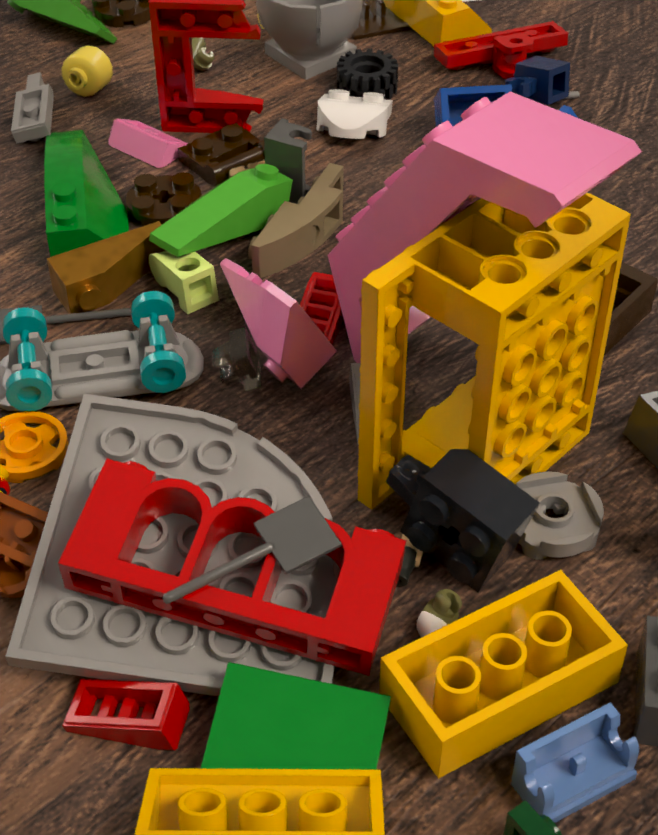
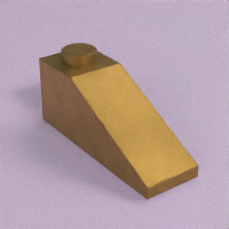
(101, 270)

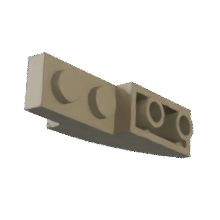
(300, 227)

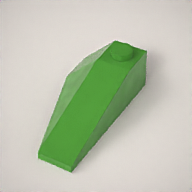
(68, 14)
(226, 211)

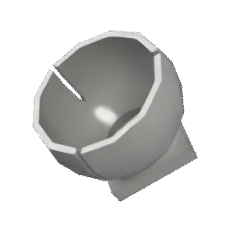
(309, 33)

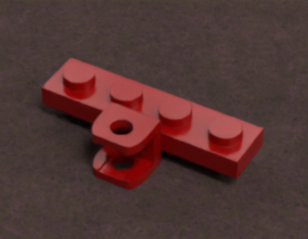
(501, 47)

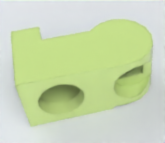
(187, 277)

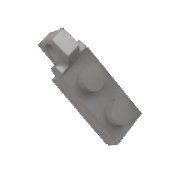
(33, 110)

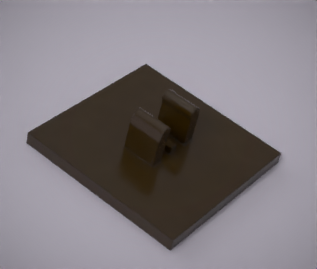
(378, 20)

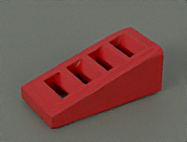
(322, 304)
(160, 721)

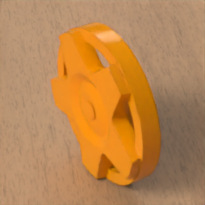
(28, 449)

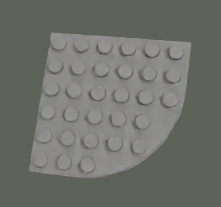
(111, 641)

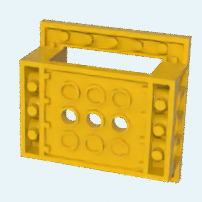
(541, 328)

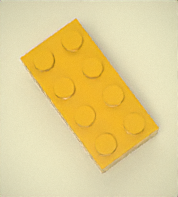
(500, 671)

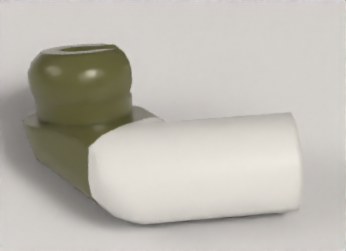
(439, 612)

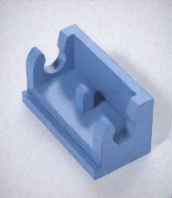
(575, 764)

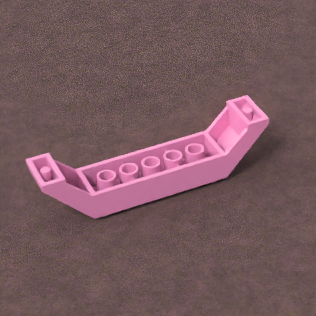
(499, 152)

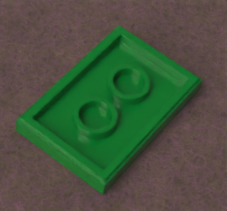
(293, 723)

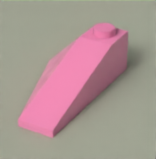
(278, 326)

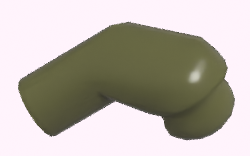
(201, 59)

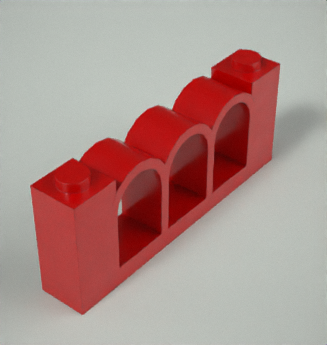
(131, 498)

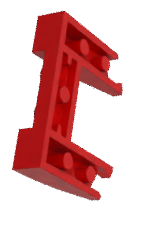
(180, 102)

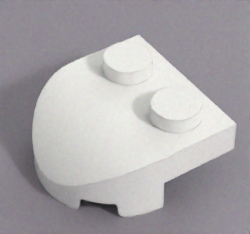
(353, 116)

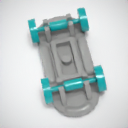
(96, 364)

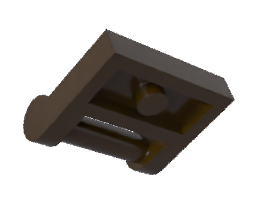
(220, 151)

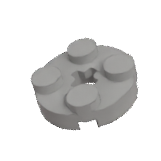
(564, 535)

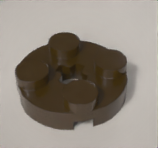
(115, 12)
(160, 197)

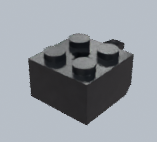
(462, 513)

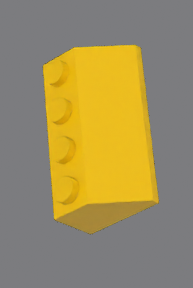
(262, 802)

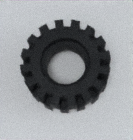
(367, 73)

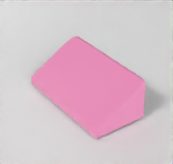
(144, 142)

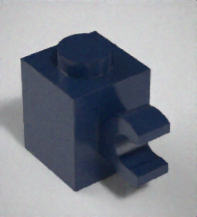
(541, 79)

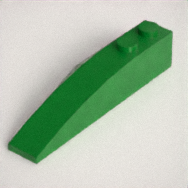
(78, 195)

